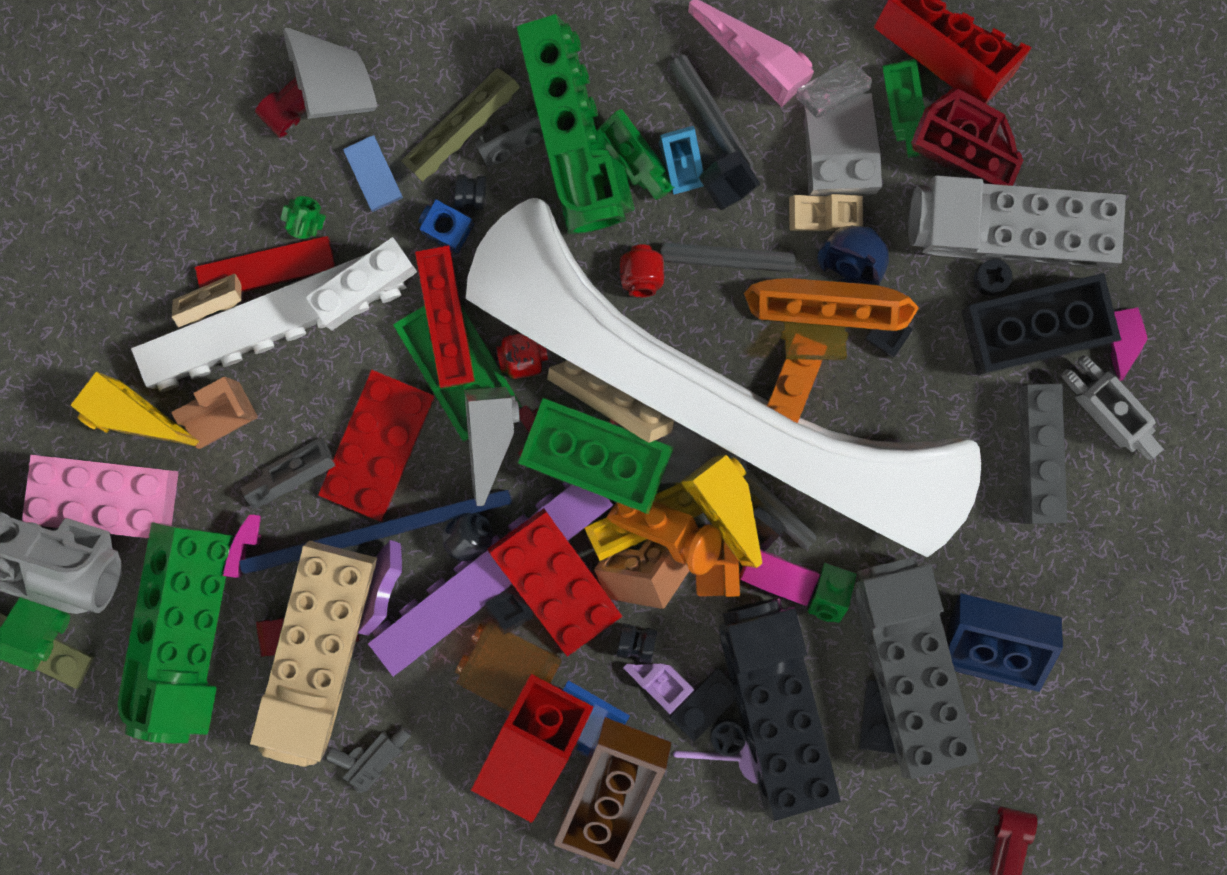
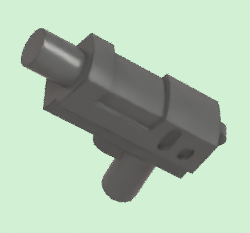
(367, 765)

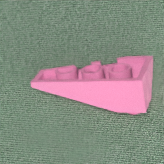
(767, 60)

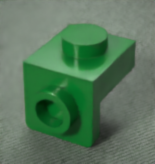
(832, 593)

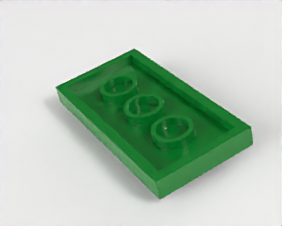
(417, 339)
(595, 455)

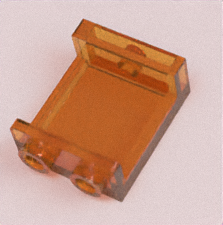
(503, 665)

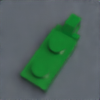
(904, 100)
(635, 155)

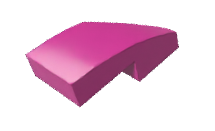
(1132, 341)
(246, 535)

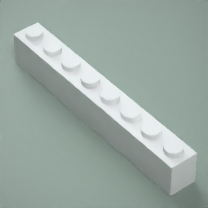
(238, 331)

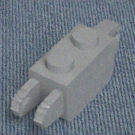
(1114, 409)

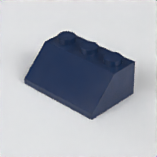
(1003, 642)

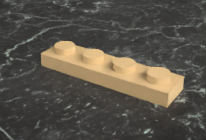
(611, 401)

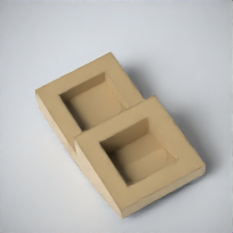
(825, 212)

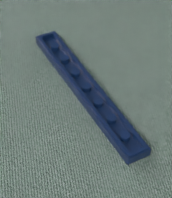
(378, 531)

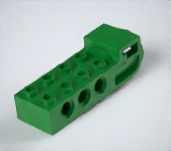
(575, 154)
(173, 635)

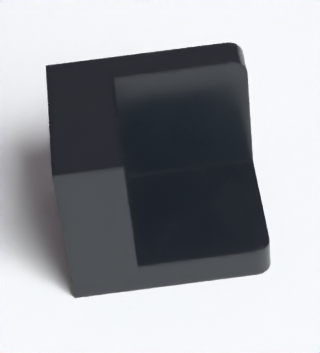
(729, 180)

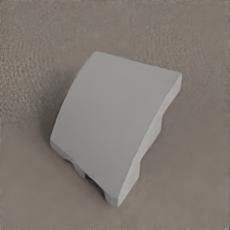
(329, 76)

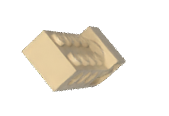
(313, 654)

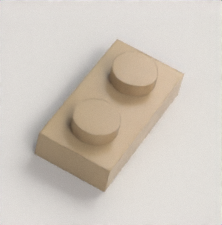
(206, 300)

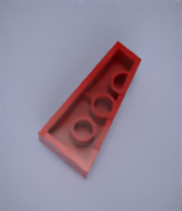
(952, 45)

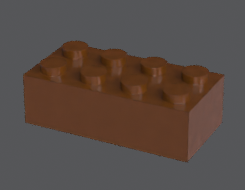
(612, 793)

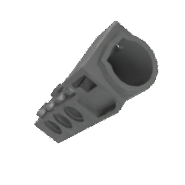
(914, 667)

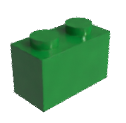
(30, 633)

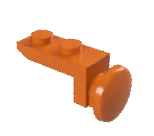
(675, 531)

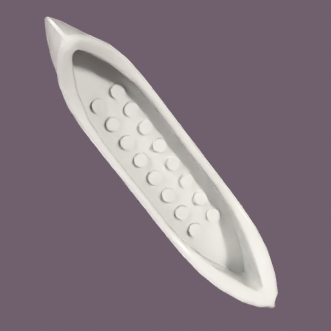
(898, 489)

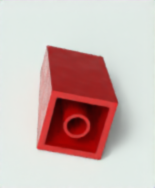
(532, 748)

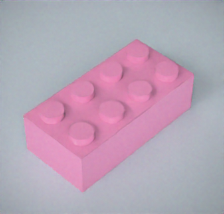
(98, 495)

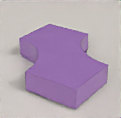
(385, 574)

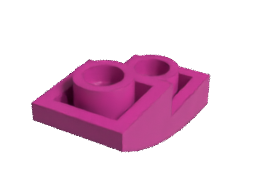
(781, 578)

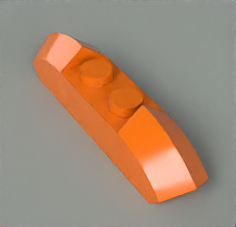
(830, 303)

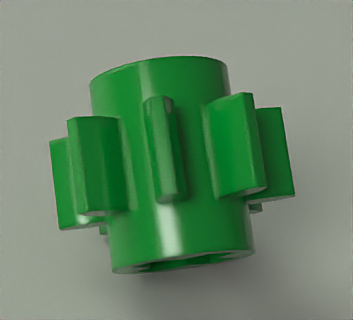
(302, 217)

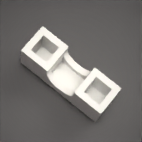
(347, 291)

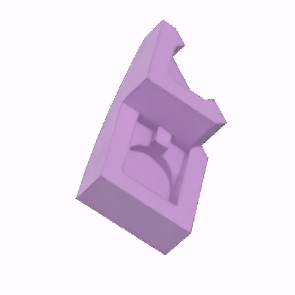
(662, 684)

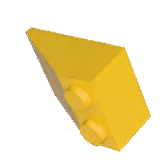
(116, 407)
(727, 504)

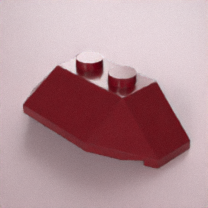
(968, 139)

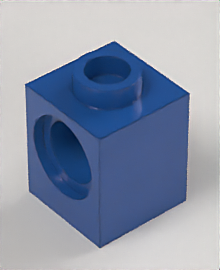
(456, 236)

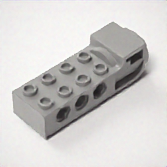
(1017, 223)
(58, 565)

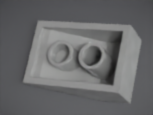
(844, 150)
(490, 430)

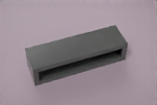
(1042, 454)

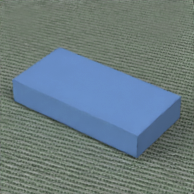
(373, 173)

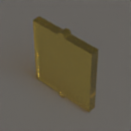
(814, 341)

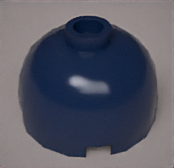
(855, 254)

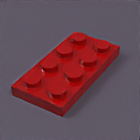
(376, 445)
(554, 582)

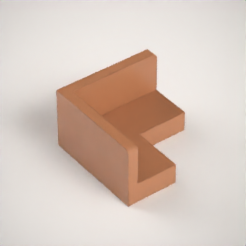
(215, 411)
(641, 575)

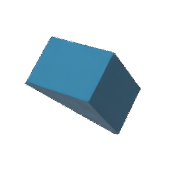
(682, 159)

